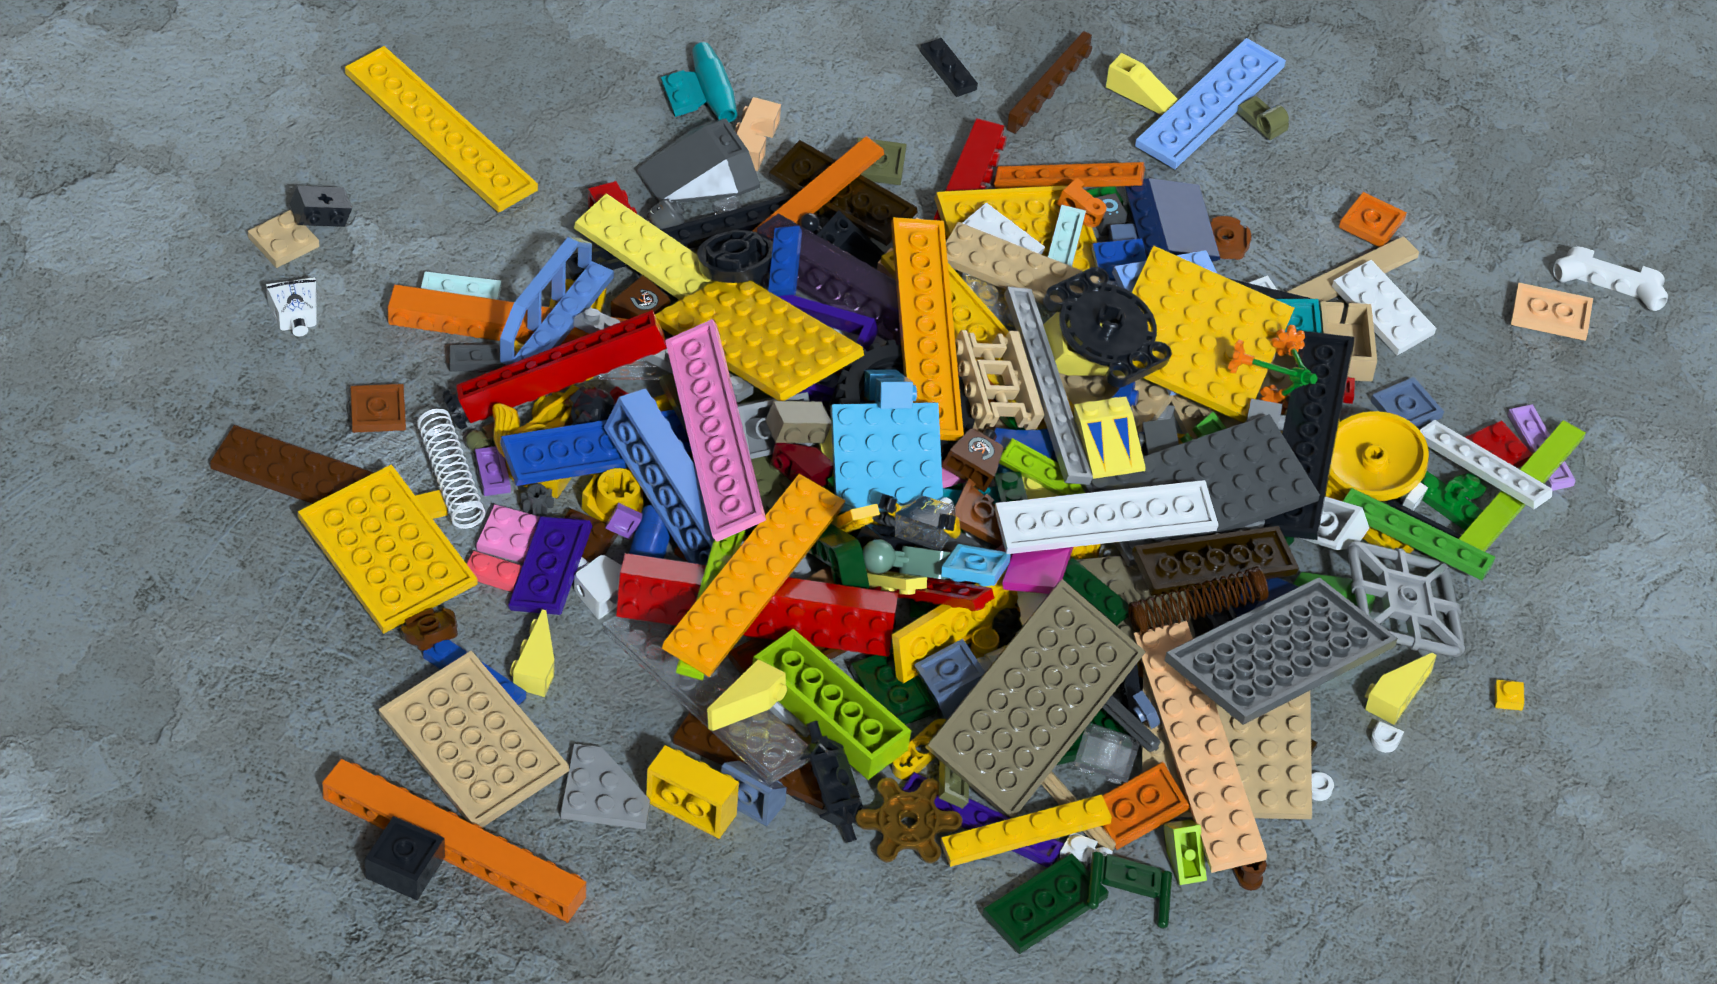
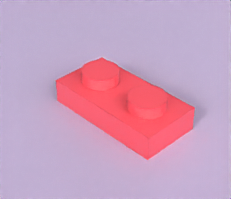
(494, 571)

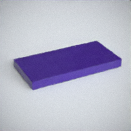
(550, 565)

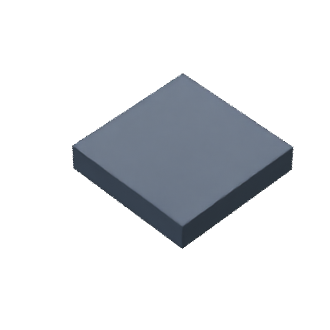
(1408, 401)

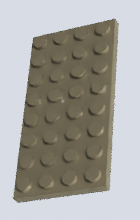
(1035, 699)

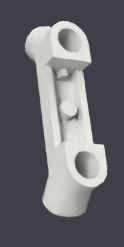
(1582, 266)

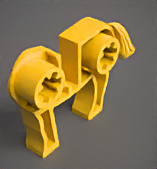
(603, 490)

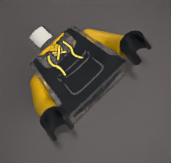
(924, 520)

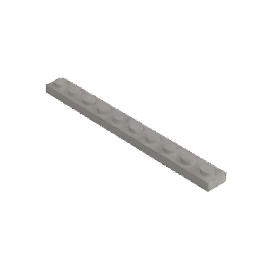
(1049, 386)

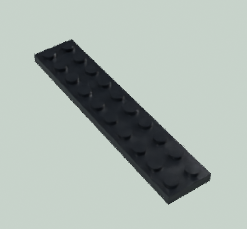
(1314, 423)

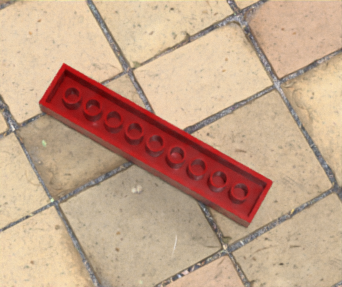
(818, 611)

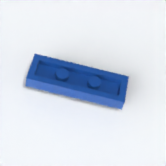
(785, 260)

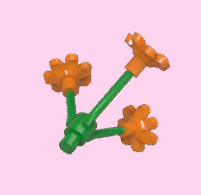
(1289, 343)

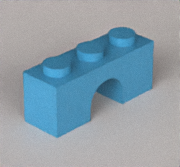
(889, 389)

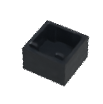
(405, 858)

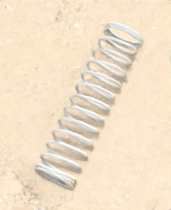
(462, 505)

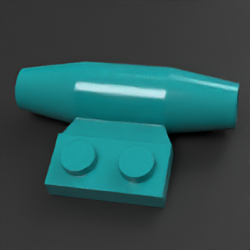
(707, 84)

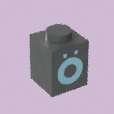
(1114, 213)

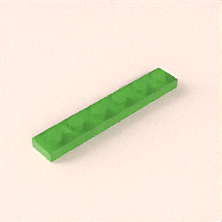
(1422, 536)

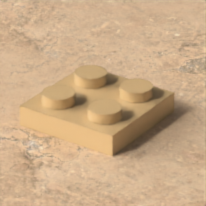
(283, 239)

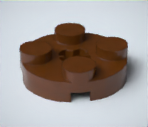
(430, 628)

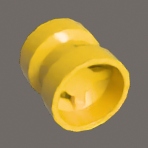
(984, 641)

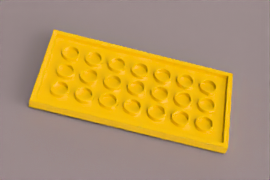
(764, 336)

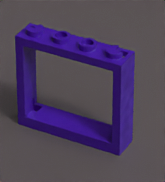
(838, 319)

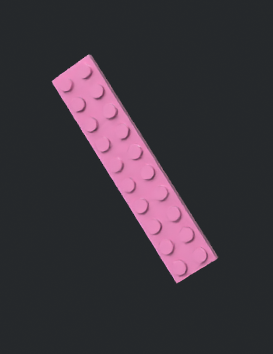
(715, 431)

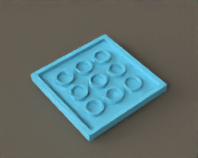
(885, 453)

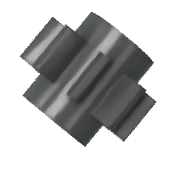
(537, 500)

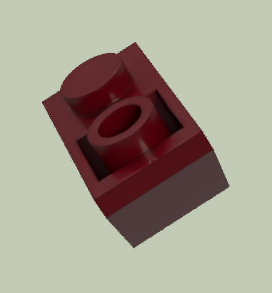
(803, 460)

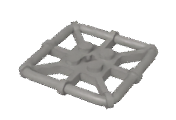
(1418, 605)

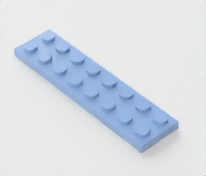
(1210, 103)

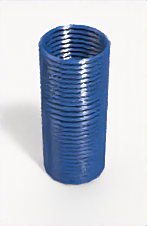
(650, 539)

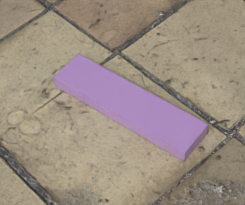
(1533, 434)

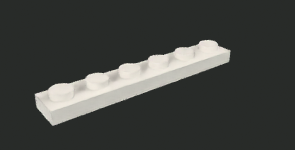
(1486, 465)

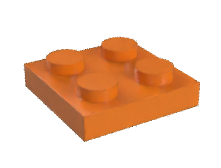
(1372, 220)

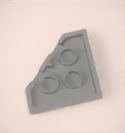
(602, 791)

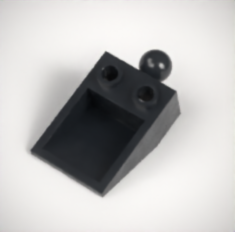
(844, 235)

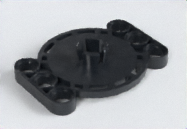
(1124, 327)

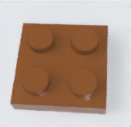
(378, 408)

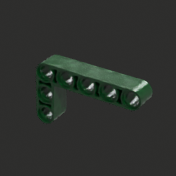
(843, 555)

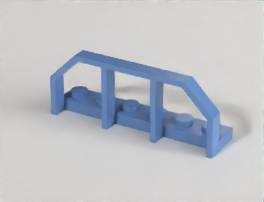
(573, 302)

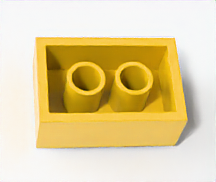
(692, 791)

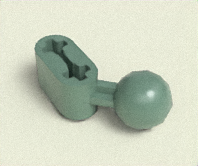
(917, 561)

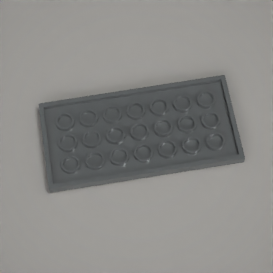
(1246, 472)
(1280, 650)

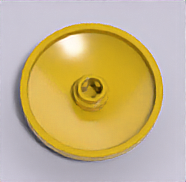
(1378, 455)

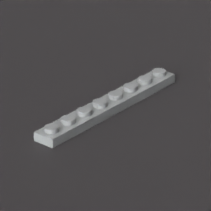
(593, 320)

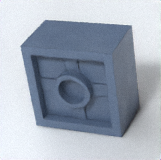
(950, 675)

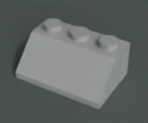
(757, 434)

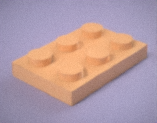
(1552, 311)

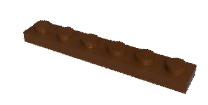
(1048, 83)

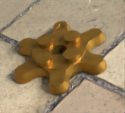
(916, 805)

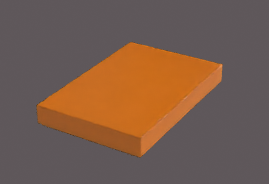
(1143, 805)

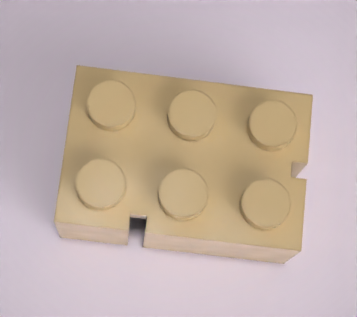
(1359, 325)

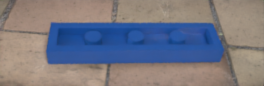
(447, 652)

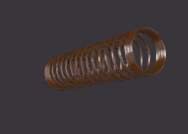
(1255, 580)

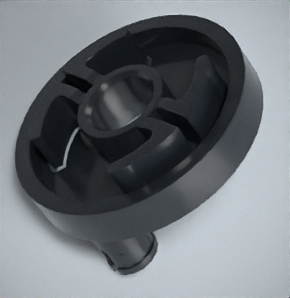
(736, 257)

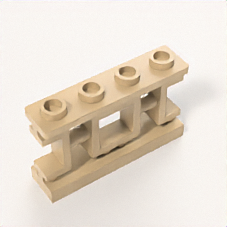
(1015, 374)

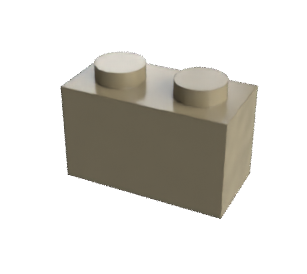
(798, 422)

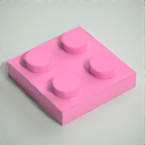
(507, 533)

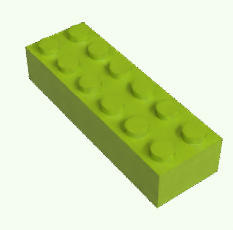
(843, 708)

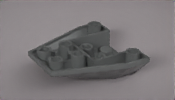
(701, 166)

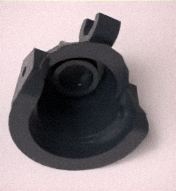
(590, 405)

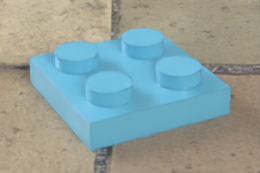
(975, 565)

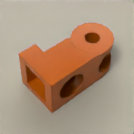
(1077, 197)

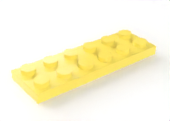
(643, 247)

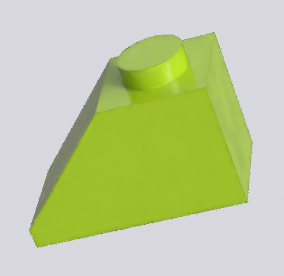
(1185, 851)

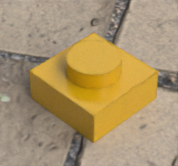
(1509, 695)

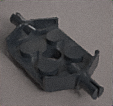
(841, 795)

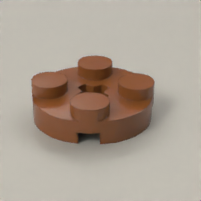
(1238, 237)

